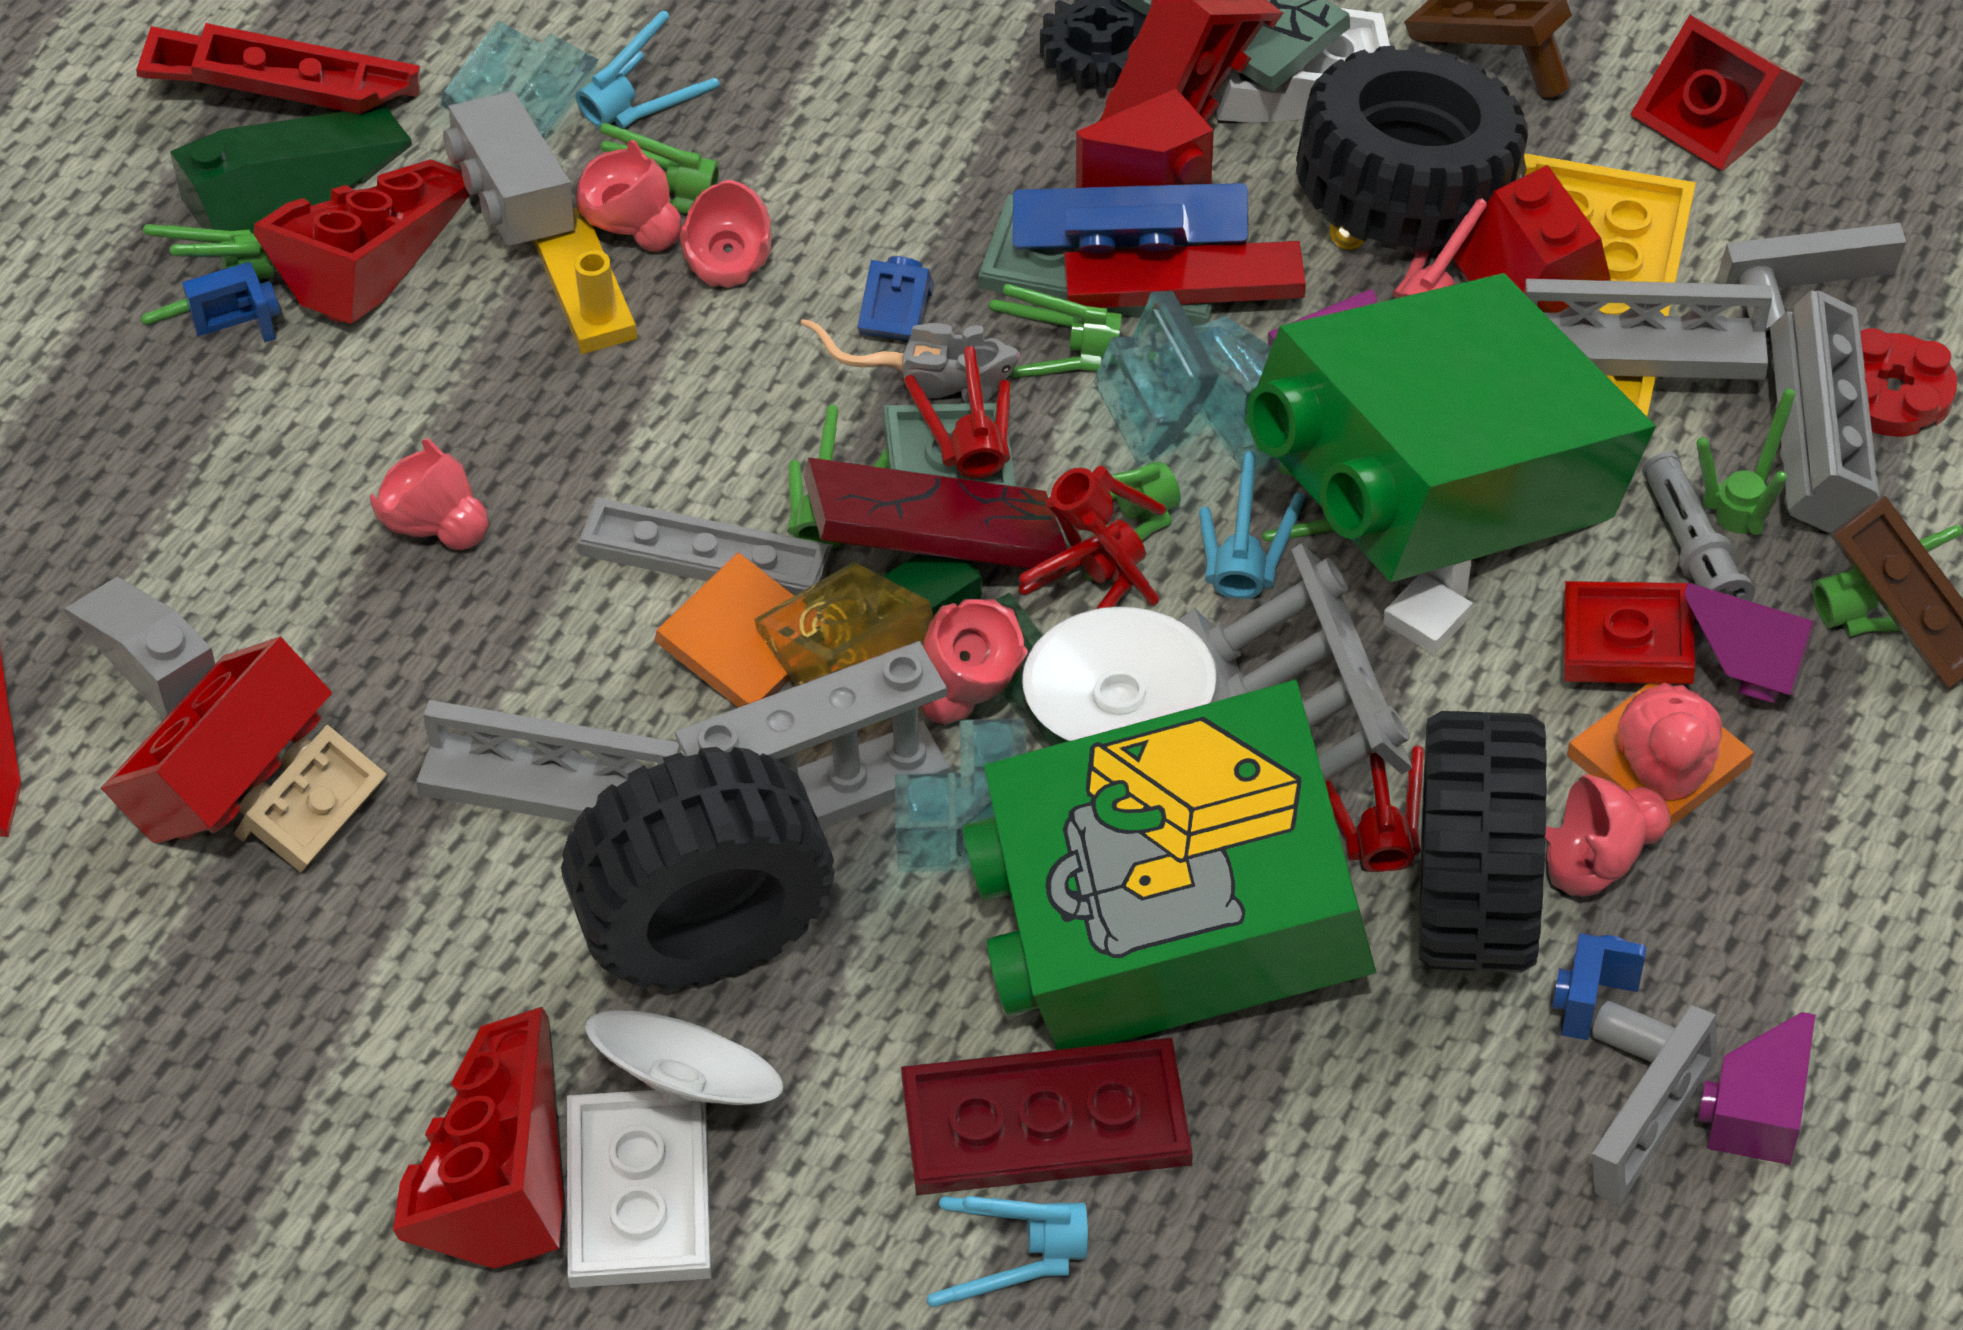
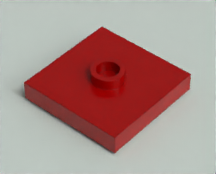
(1628, 633)

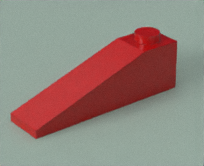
(363, 241)
(494, 1159)

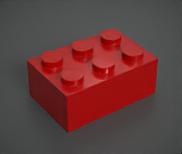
(218, 742)

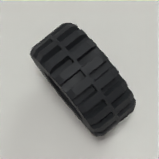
(1407, 144)
(1482, 841)
(697, 868)

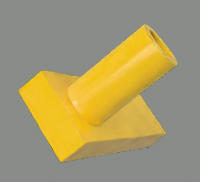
(586, 287)

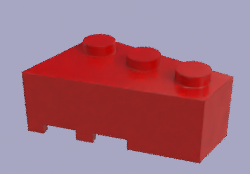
(1189, 49)

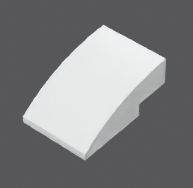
(1250, 102)

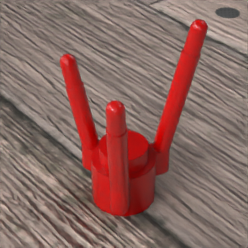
(976, 443)
(1084, 503)
(1094, 560)
(1383, 836)

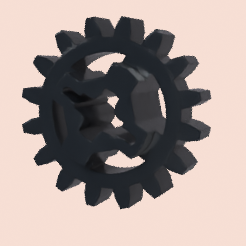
(1089, 40)

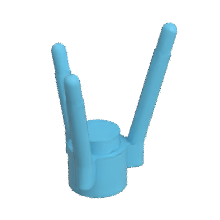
(610, 92)
(1240, 564)
(1053, 1230)

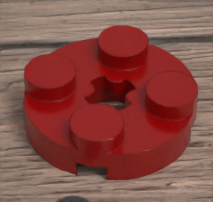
(1928, 380)

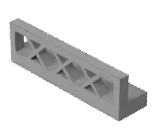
(1659, 345)
(521, 779)

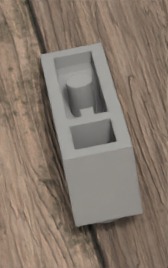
(144, 642)

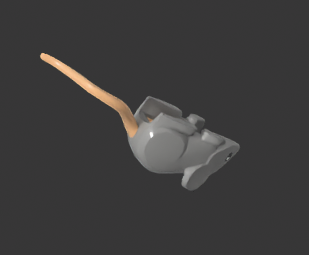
(937, 358)

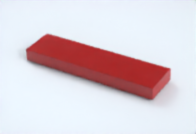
(1191, 272)

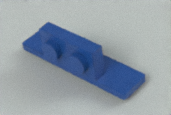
(1130, 217)

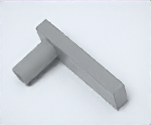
(1811, 260)
(1678, 1066)

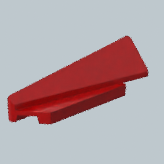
(277, 67)

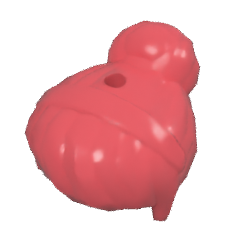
(629, 196)
(721, 219)
(431, 497)
(994, 651)
(1670, 739)
(1602, 834)

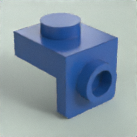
(231, 299)
(1597, 961)

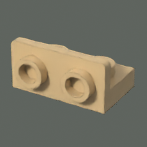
(311, 799)

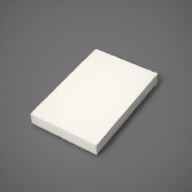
(636, 1189)

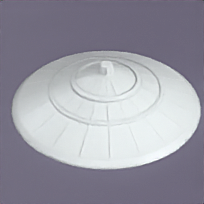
(1115, 671)
(683, 1059)

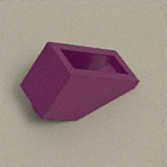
(1753, 641)
(1761, 1093)

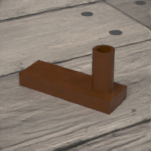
(1501, 23)
(1907, 585)

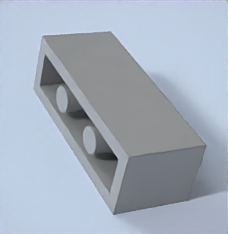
(509, 168)

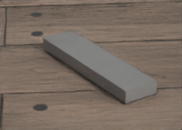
(697, 546)

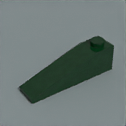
(257, 168)

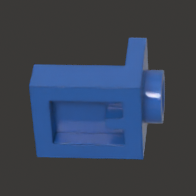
(894, 298)

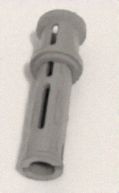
(1717, 573)

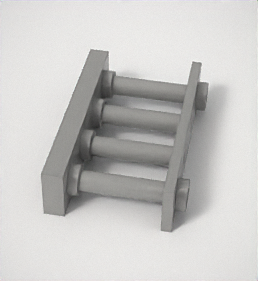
(1323, 588)
(835, 708)

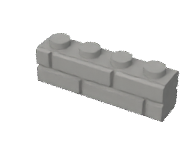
(1829, 428)

